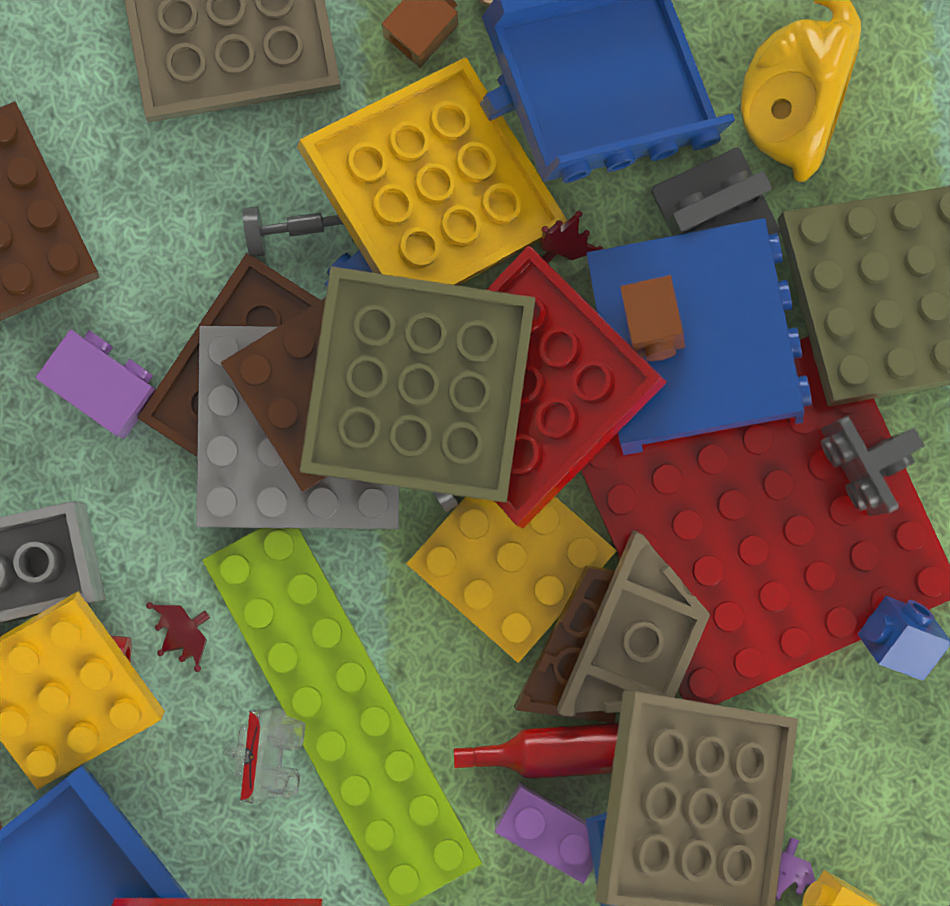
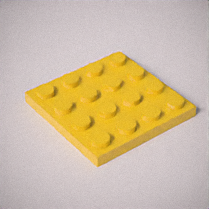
(431, 181)

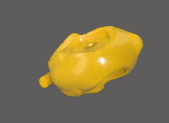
(799, 87)

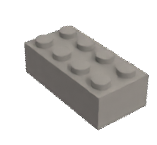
(46, 559)

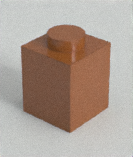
(420, 27)
(653, 318)

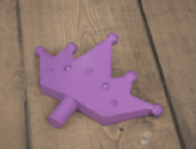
(793, 870)

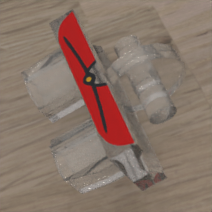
(261, 753)

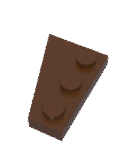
(563, 647)

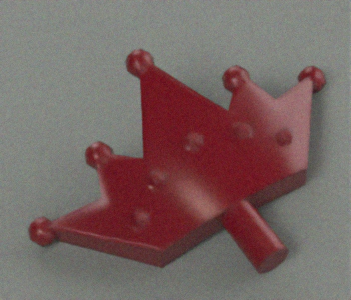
(565, 240)
(181, 632)

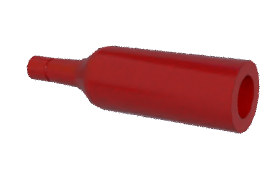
(549, 752)

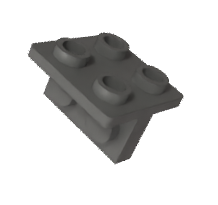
(715, 196)
(868, 466)

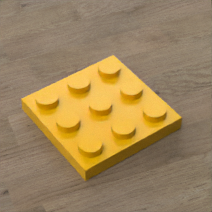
(507, 575)
(67, 692)

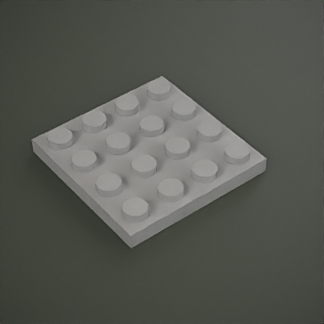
(241, 472)

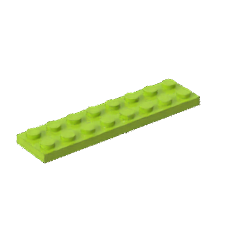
(349, 715)

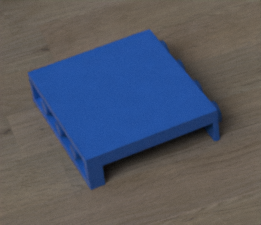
(601, 82)
(734, 327)
(78, 851)

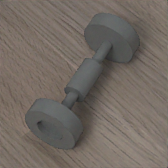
(295, 226)

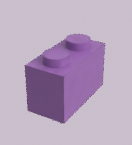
(97, 383)
(547, 832)

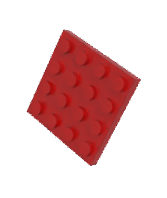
(575, 390)

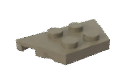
(638, 636)

